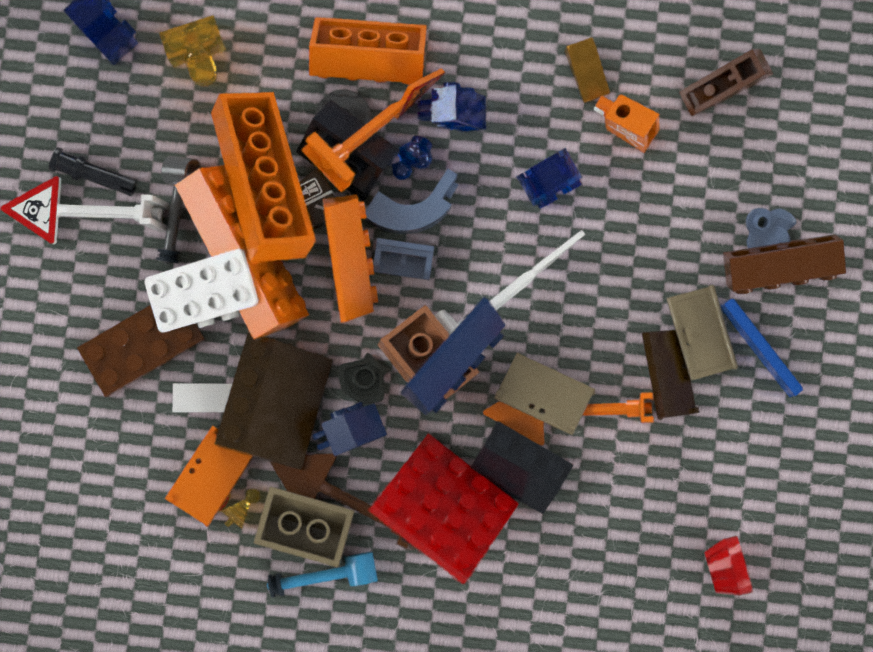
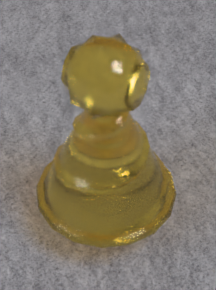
(238, 512)

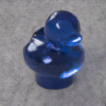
(413, 154)

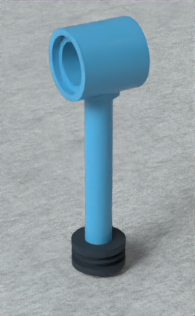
(358, 570)

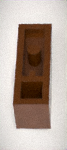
(726, 82)

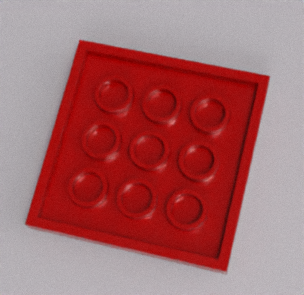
(444, 508)

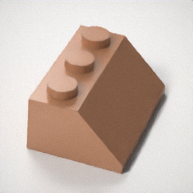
(415, 342)

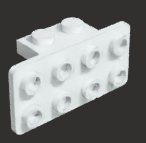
(202, 291)

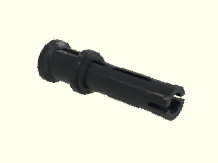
(80, 169)

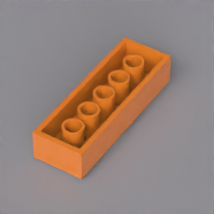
(262, 177)
(216, 219)

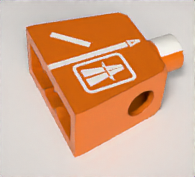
(636, 128)

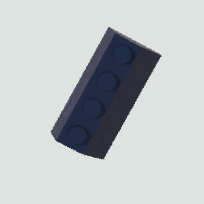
(455, 355)

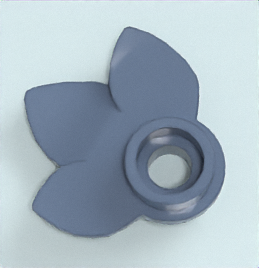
(774, 229)

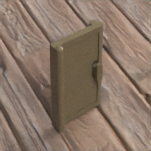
(704, 331)
(553, 395)

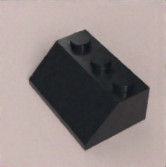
(367, 161)
(521, 467)

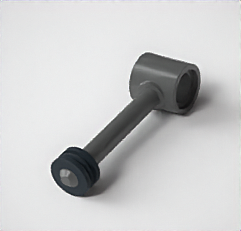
(173, 171)

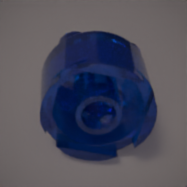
(549, 178)

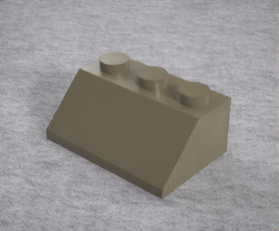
(304, 527)

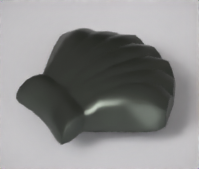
(363, 380)

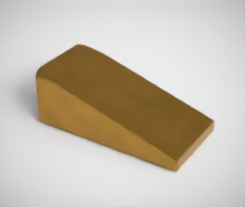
(587, 69)

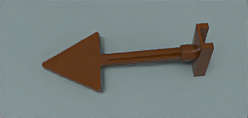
(312, 481)

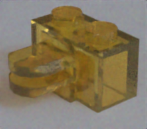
(194, 46)

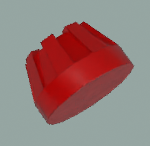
(728, 567)

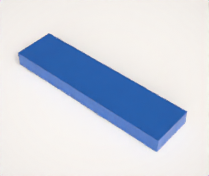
(761, 348)

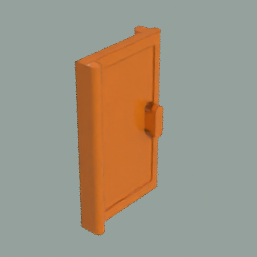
(210, 479)

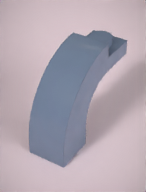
(413, 218)

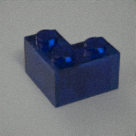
(102, 28)

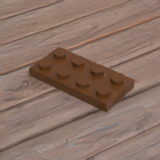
(134, 350)

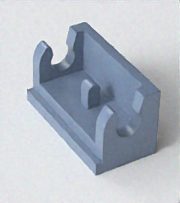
(403, 259)

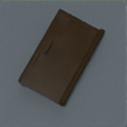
(668, 375)

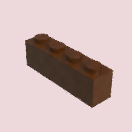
(784, 263)

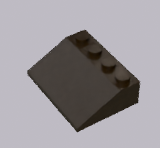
(274, 402)

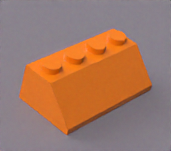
(367, 50)
(348, 256)

